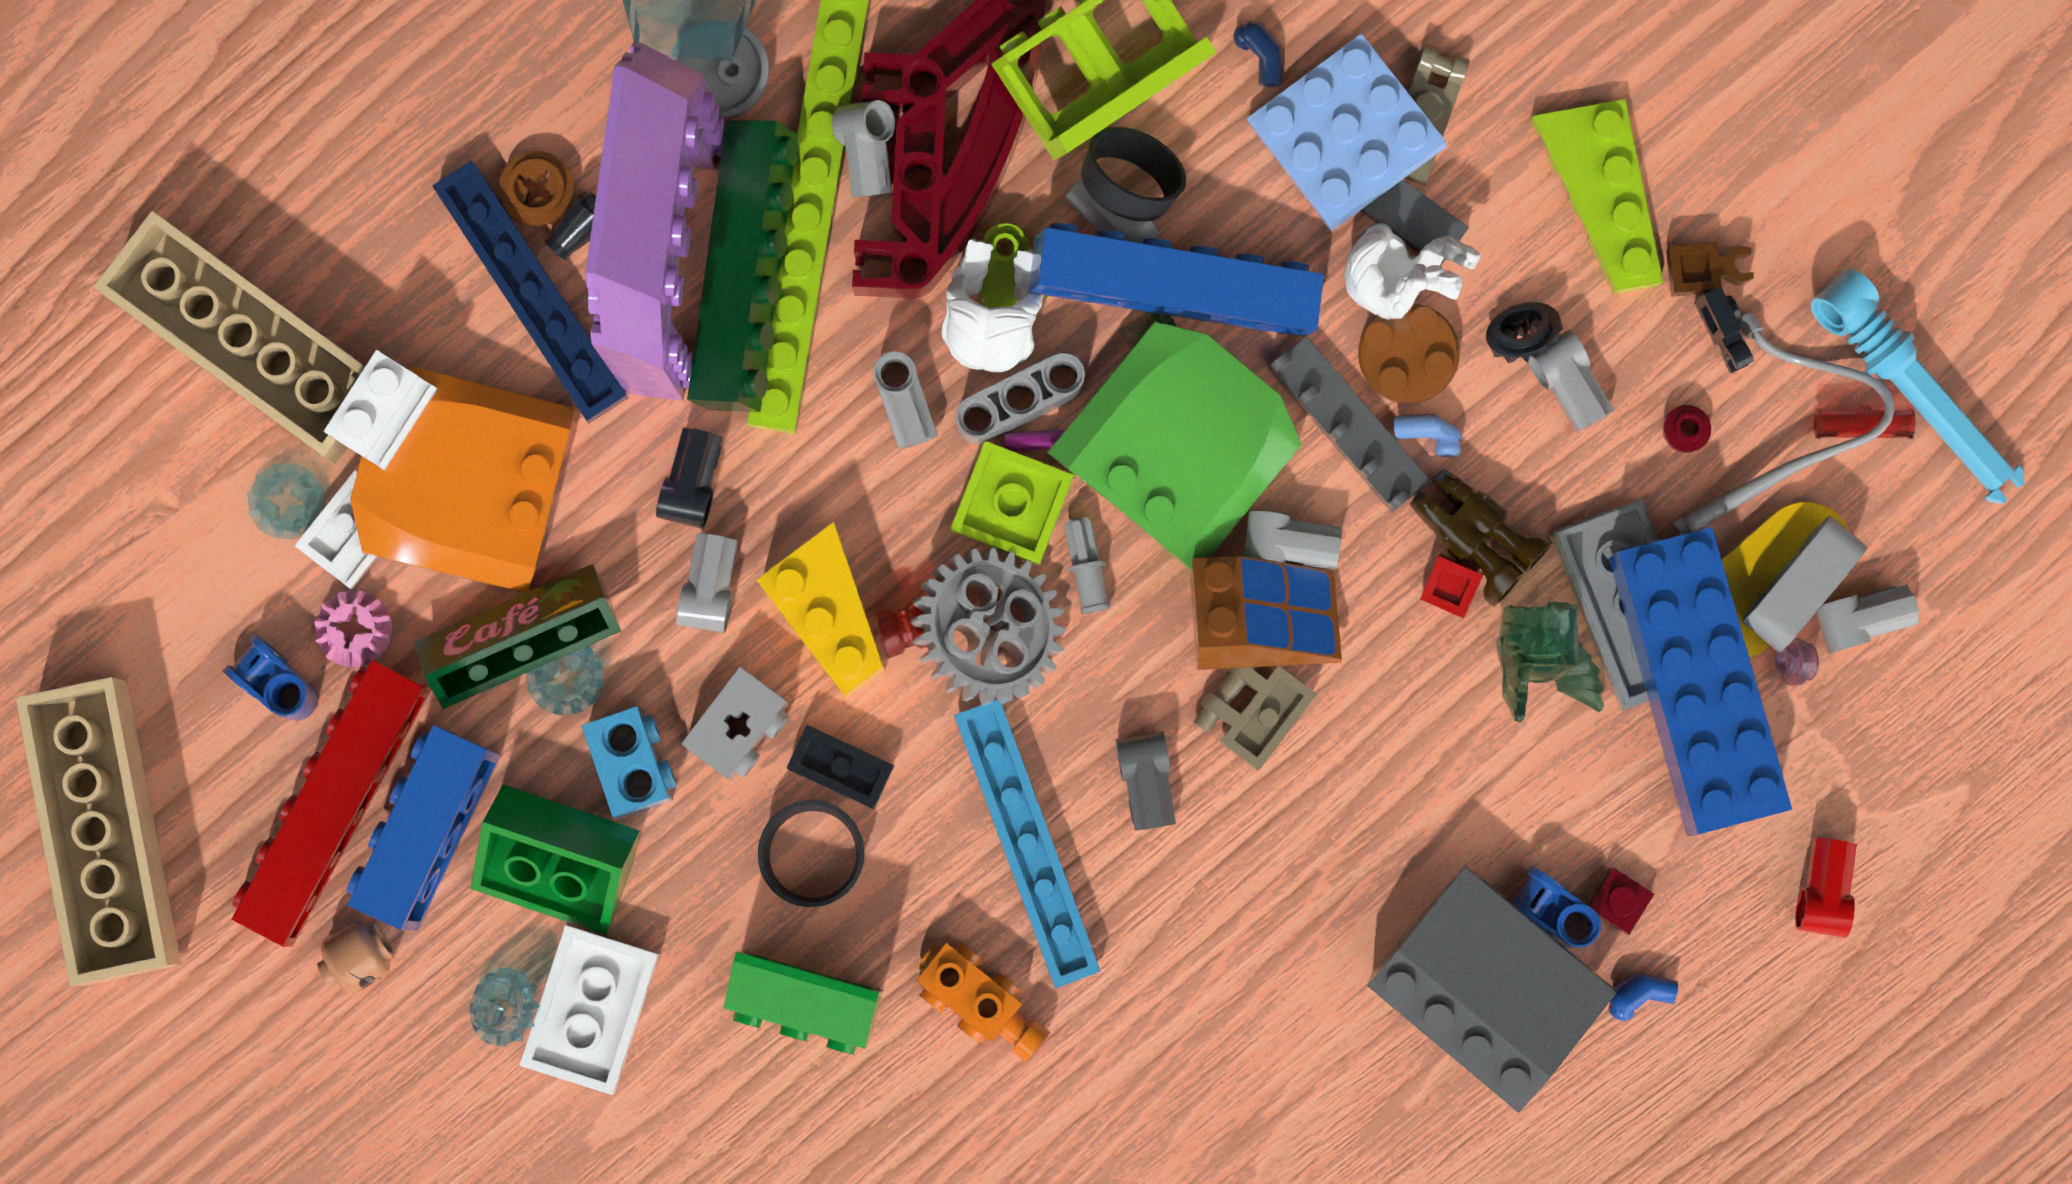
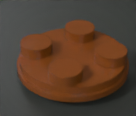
(1409, 356)

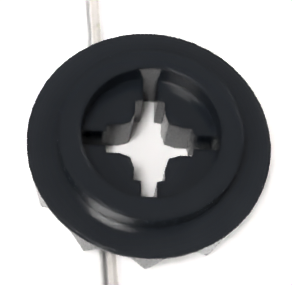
(1519, 320)

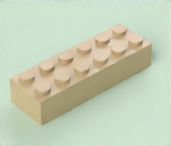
(232, 331)
(98, 831)

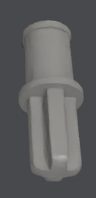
(1086, 565)

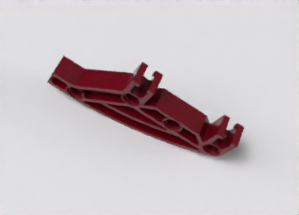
(945, 213)

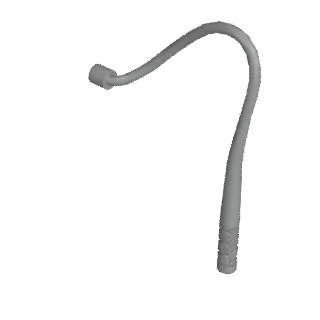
(1732, 499)

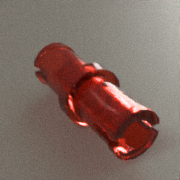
(1860, 421)

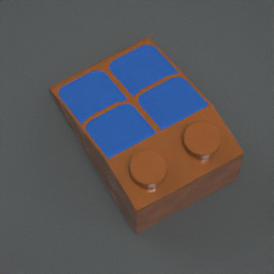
(1262, 613)

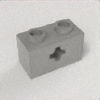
(711, 734)

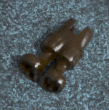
(1467, 526)

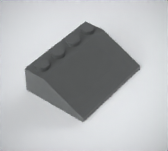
(1491, 988)

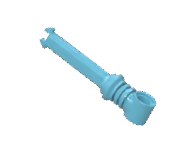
(1850, 308)

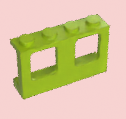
(1113, 84)

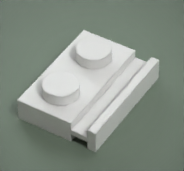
(380, 410)
(334, 539)

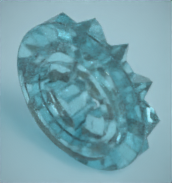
(297, 518)
(555, 697)
(488, 1016)

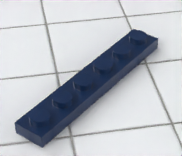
(530, 291)

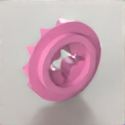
(364, 647)

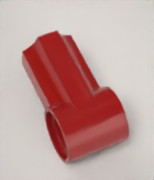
(1826, 900)

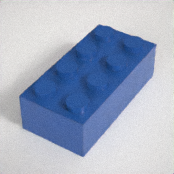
(423, 828)

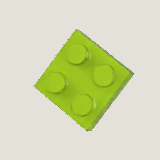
(1012, 503)

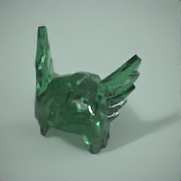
(1544, 648)

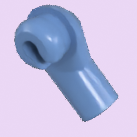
(1432, 427)

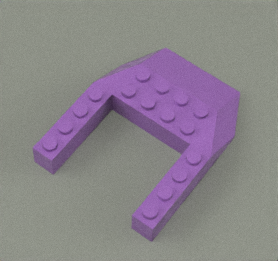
(655, 132)

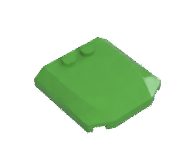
(1180, 440)

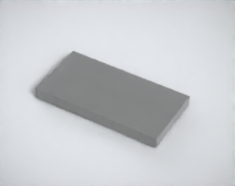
(1585, 557)

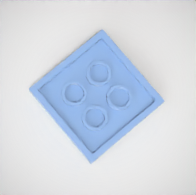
(1346, 132)

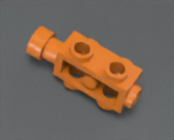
(970, 990)

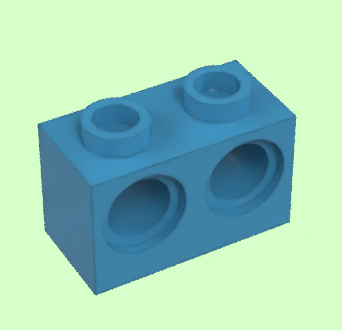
(616, 767)

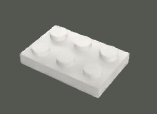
(589, 1010)

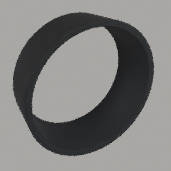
(1147, 154)
(767, 837)

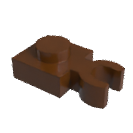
(1699, 269)

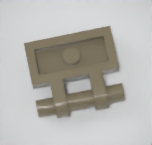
(1264, 720)

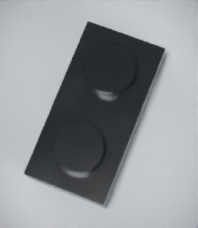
(840, 767)

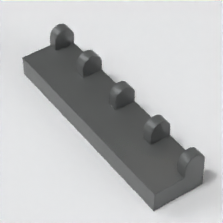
(1349, 424)

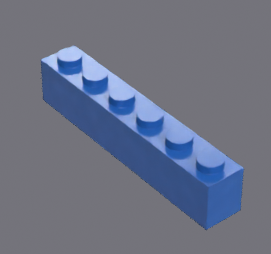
(1176, 281)

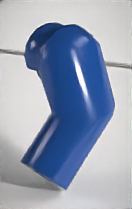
(1637, 990)

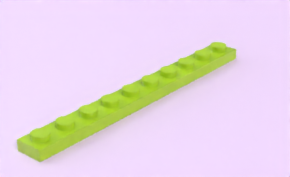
(809, 220)

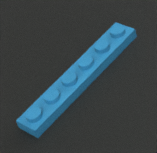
(1027, 843)

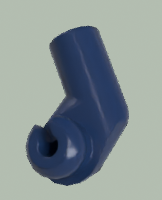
(1266, 47)

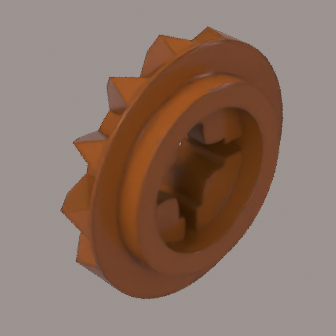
(534, 167)

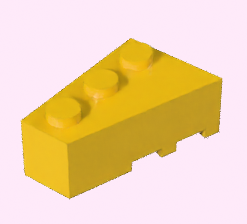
(825, 610)

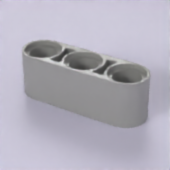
(1037, 382)
(1804, 584)

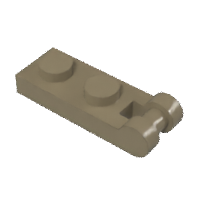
(1433, 100)

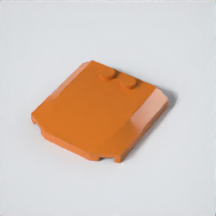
(466, 484)

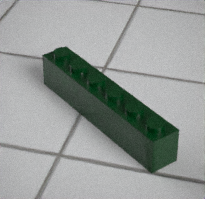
(743, 266)

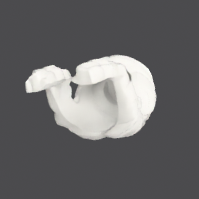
(1388, 279)
(984, 336)

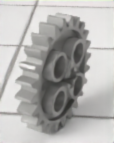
(1026, 641)

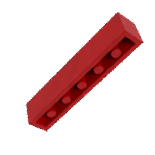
(330, 804)

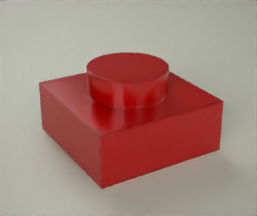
(1452, 586)

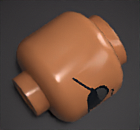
(355, 957)

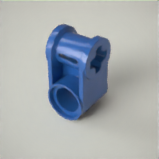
(267, 674)
(1553, 907)

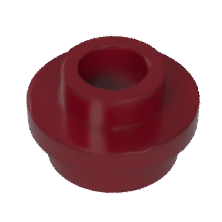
(1677, 439)

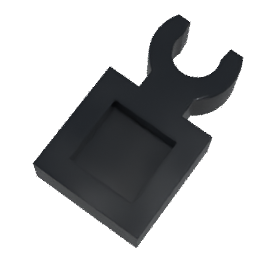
(1722, 321)

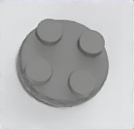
(736, 82)

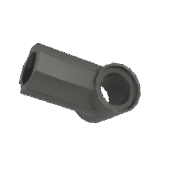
(1145, 769)

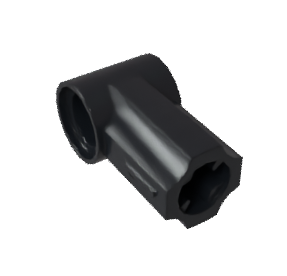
(688, 491)

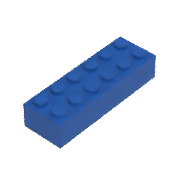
(1700, 682)

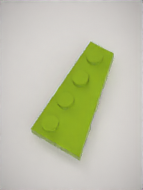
(1602, 175)

